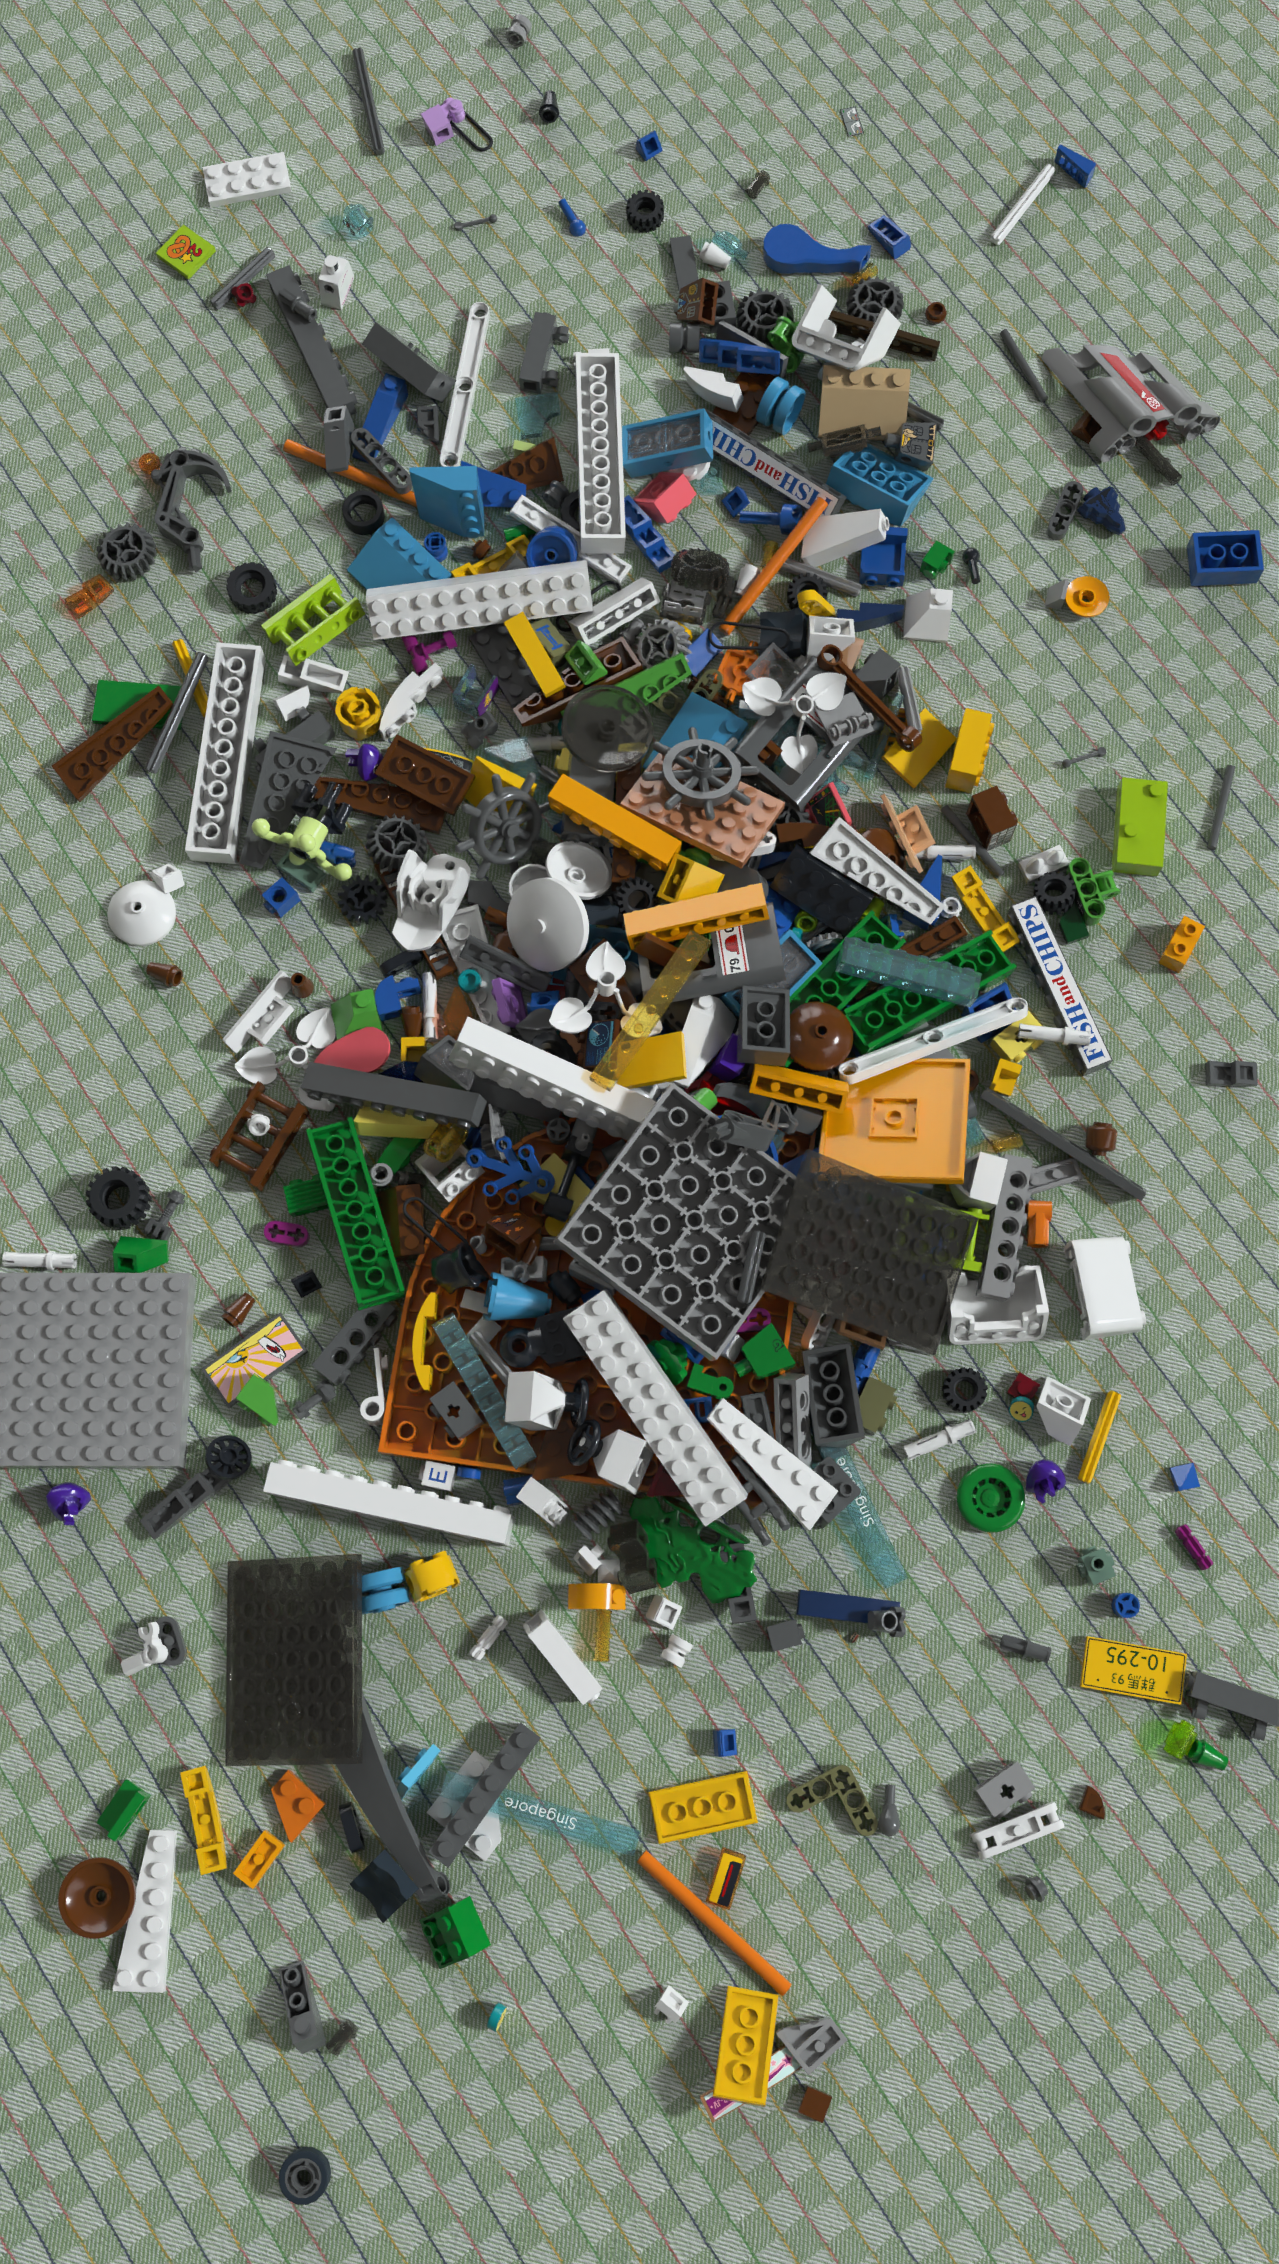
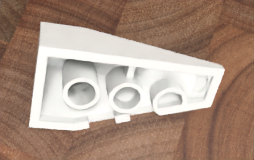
(705, 1033)

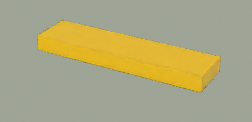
(534, 654)

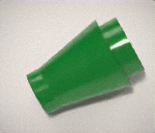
(1206, 1755)

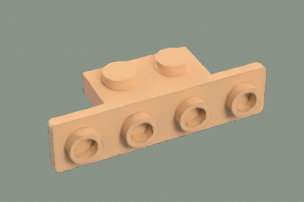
(912, 831)

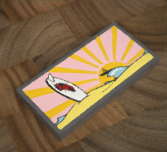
(261, 1352)

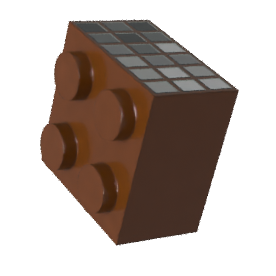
(991, 818)

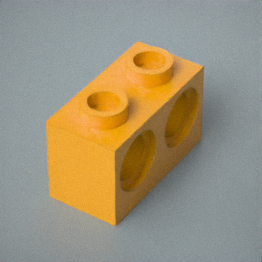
(1181, 944)

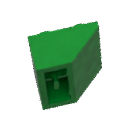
(455, 1932)

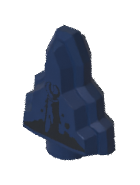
(1103, 509)

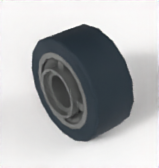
(290, 2182)

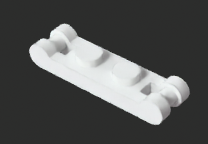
(1017, 1830)

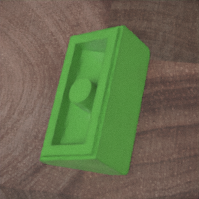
(585, 663)

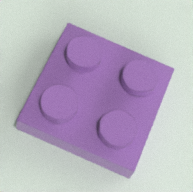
(509, 1002)

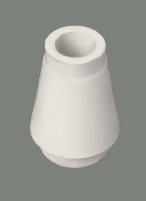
(714, 256)
(746, 578)

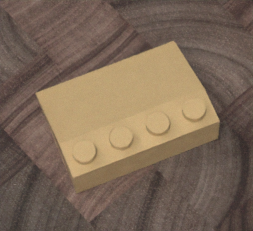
(863, 397)

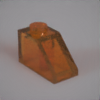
(455, 1014)

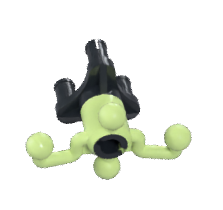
(315, 824)

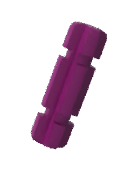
(1194, 1547)

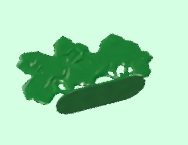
(682, 1552)

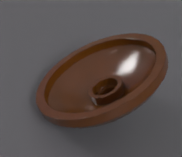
(888, 845)
(815, 1050)
(80, 1902)

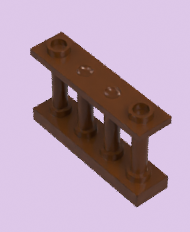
(271, 1156)

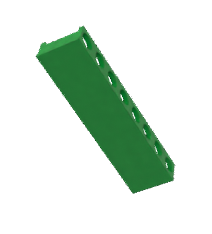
(837, 987)
(897, 1011)
(355, 1214)

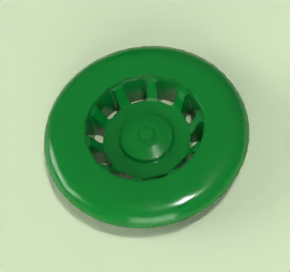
(990, 1498)

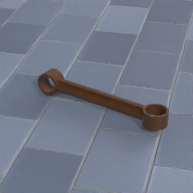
(906, 736)

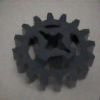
(368, 907)

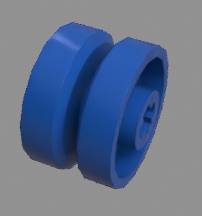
(552, 539)

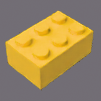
(970, 751)

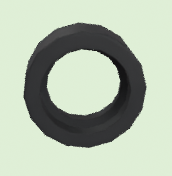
(358, 498)

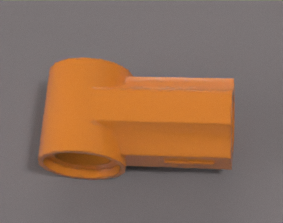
(1038, 1217)

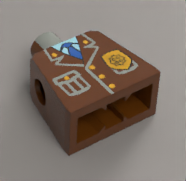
(697, 302)

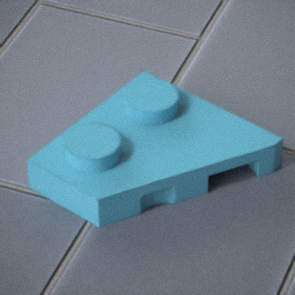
(411, 1776)

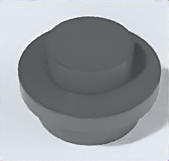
(1036, 1888)

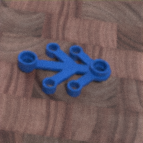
(513, 1171)

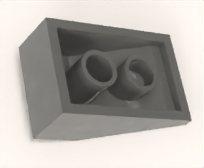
(764, 1026)

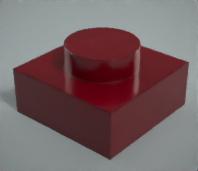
(1023, 1387)

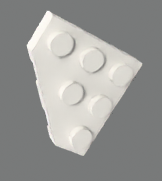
(488, 1833)

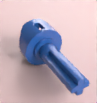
(786, 519)

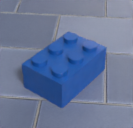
(1225, 558)

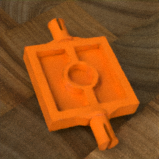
(733, 668)

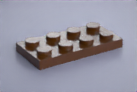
(752, 388)
(425, 775)

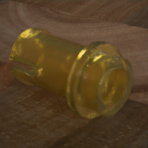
(865, 273)
(769, 549)
(1007, 1143)

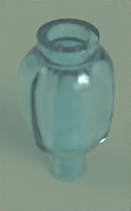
(729, 244)

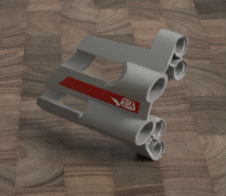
(1126, 401)

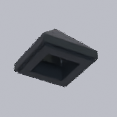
(306, 1283)

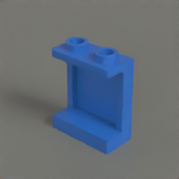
(885, 560)

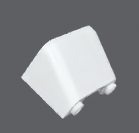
(1105, 1286)
(992, 1321)

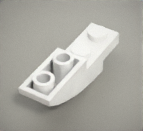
(402, 706)

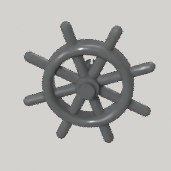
(701, 773)
(504, 825)

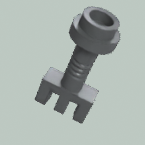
(160, 1225)

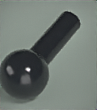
(971, 557)

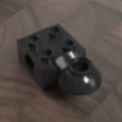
(549, 1340)

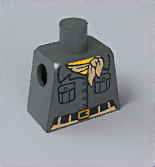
(913, 444)

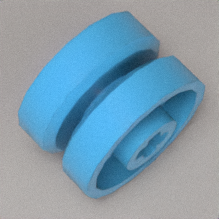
(780, 405)
(380, 1591)

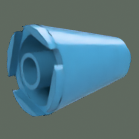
(513, 1300)

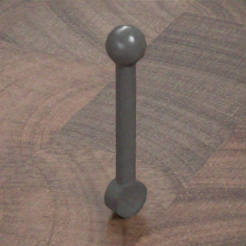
(459, 225)
(1100, 752)

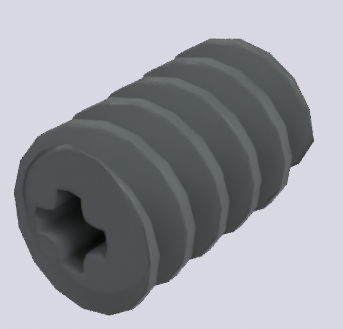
(598, 1514)

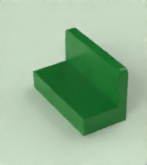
(123, 1810)

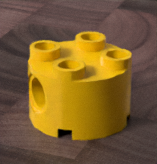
(358, 712)
(432, 1577)

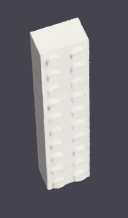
(599, 453)
(479, 599)
(225, 753)
(548, 1079)
(656, 1407)
(391, 1504)

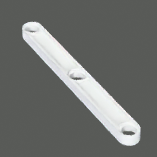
(467, 373)
(919, 1045)

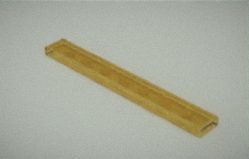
(650, 1010)

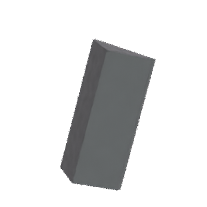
(833, 1396)

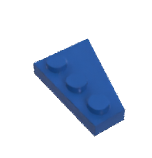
(498, 489)

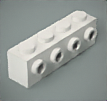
(614, 611)

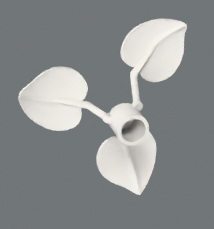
(827, 693)
(606, 968)
(260, 1065)

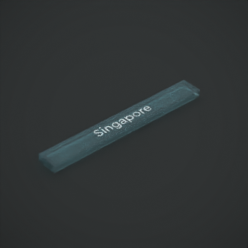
(867, 1521)
(549, 1815)

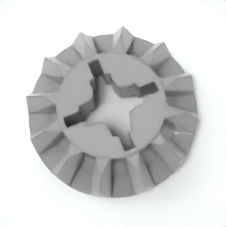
(824, 943)

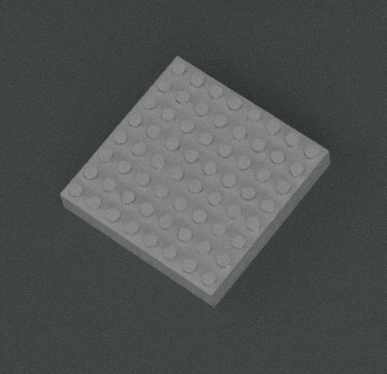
(678, 1220)
(95, 1369)

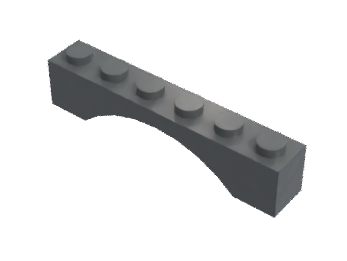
(484, 1795)

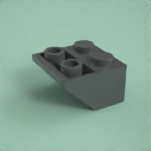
(879, 673)

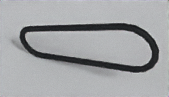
(750, 626)

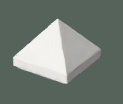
(608, 1571)

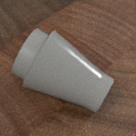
(381, 1170)

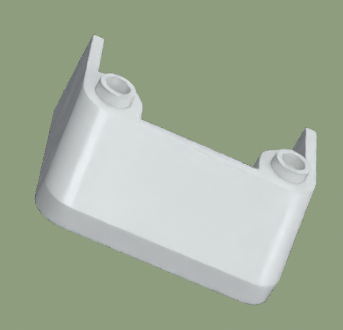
(817, 333)

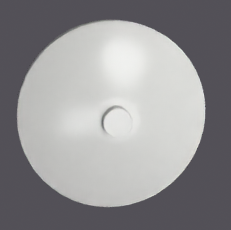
(547, 924)

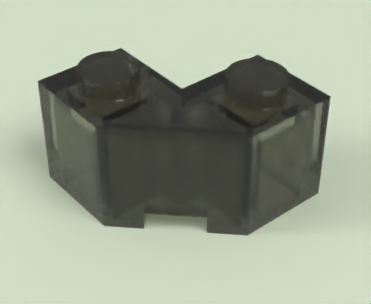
(636, 1568)

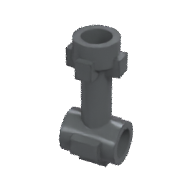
(325, 1392)

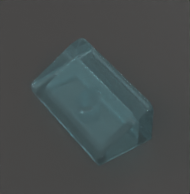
(712, 481)

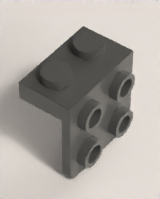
(846, 1487)

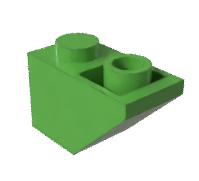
(261, 1398)

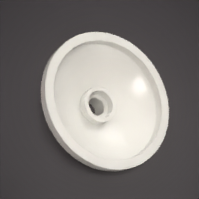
(581, 868)
(143, 925)

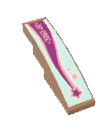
(781, 2067)

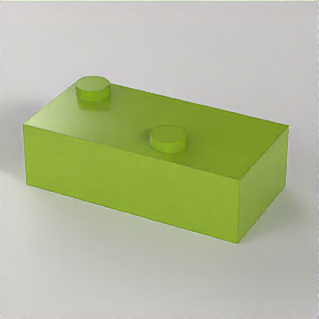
(1139, 826)

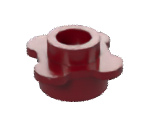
(246, 289)

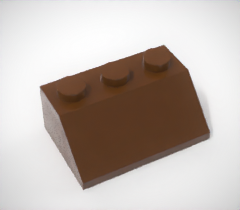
(404, 1236)

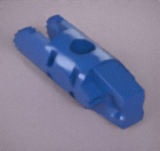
(338, 854)
(864, 1363)

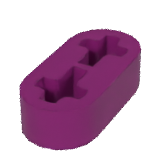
(286, 1239)
(749, 1327)

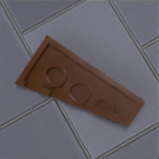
(535, 466)

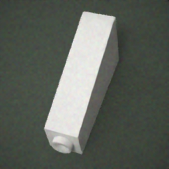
(843, 534)
(562, 1657)

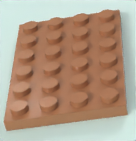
(729, 836)

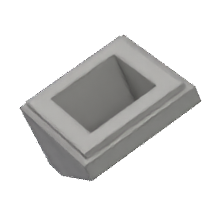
(1056, 595)

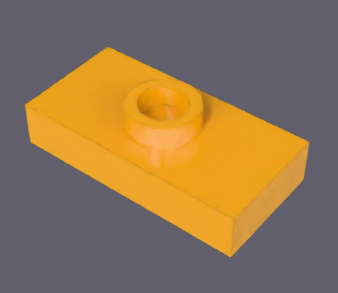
(259, 1859)

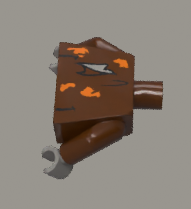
(515, 1237)

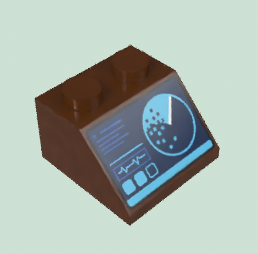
(596, 1042)

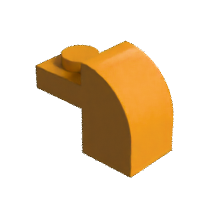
(596, 1596)

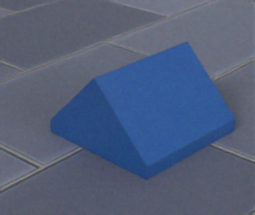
(995, 996)

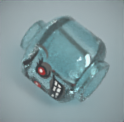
(358, 220)

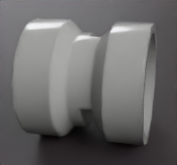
(518, 30)

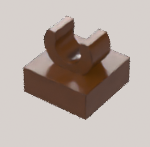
(770, 753)

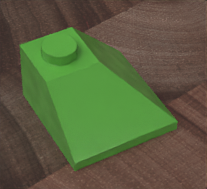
(355, 1012)

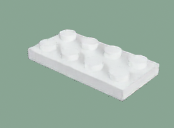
(247, 179)

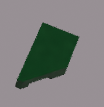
(1073, 926)

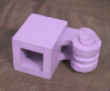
(438, 119)

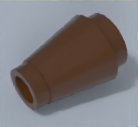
(165, 973)
(301, 985)
(411, 1020)
(238, 1310)

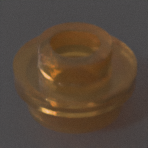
(148, 468)

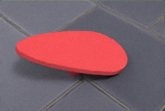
(360, 1051)

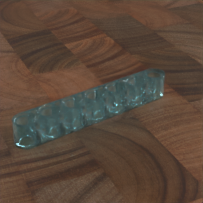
(483, 1390)

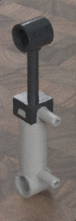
(576, 1153)

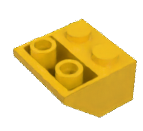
(688, 880)

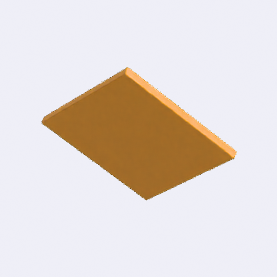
(904, 1123)

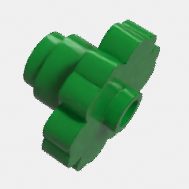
(670, 1358)

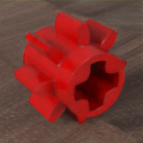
(1158, 431)

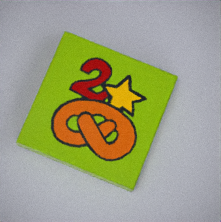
(185, 252)

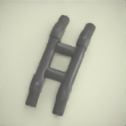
(767, 1503)

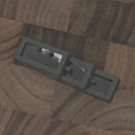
(183, 1502)

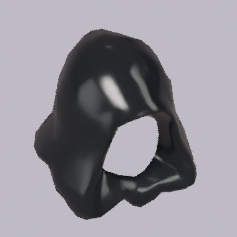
(458, 1269)

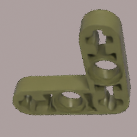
(679, 702)
(833, 1788)

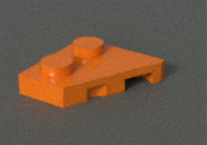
(295, 1804)

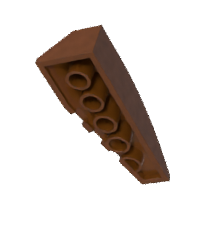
(616, 658)

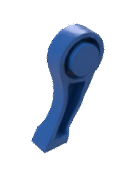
(793, 251)

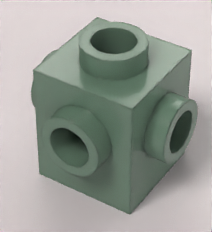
(1104, 1565)

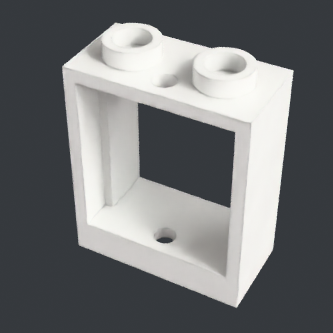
(451, 1184)

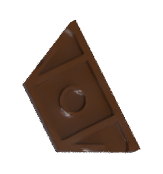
(553, 1458)

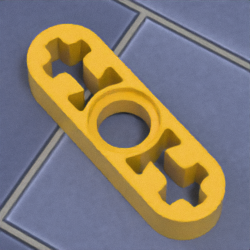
(814, 604)

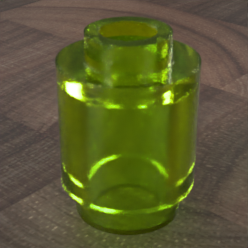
(1180, 1739)

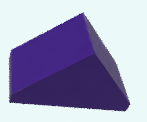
(725, 1063)

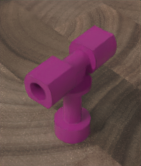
(420, 652)

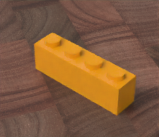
(799, 1087)

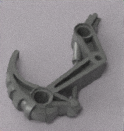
(168, 517)
(747, 1130)

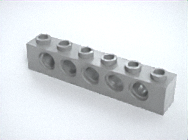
(988, 1284)

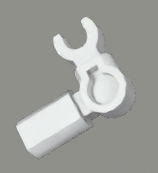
(153, 1651)

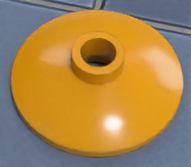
(1087, 588)

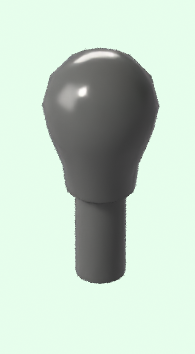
(889, 1820)

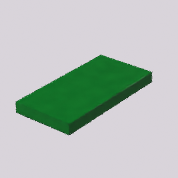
(117, 696)

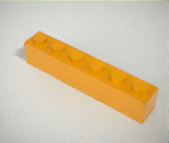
(614, 823)
(698, 914)

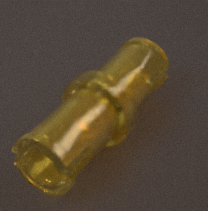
(602, 1635)

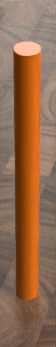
(352, 473)
(774, 565)
(714, 1923)

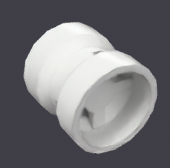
(676, 1650)

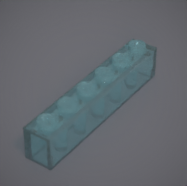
(908, 971)

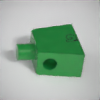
(764, 1355)

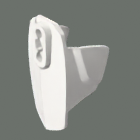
(421, 904)

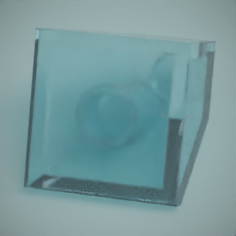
(513, 756)

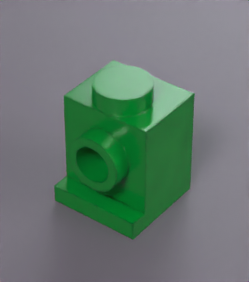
(936, 560)

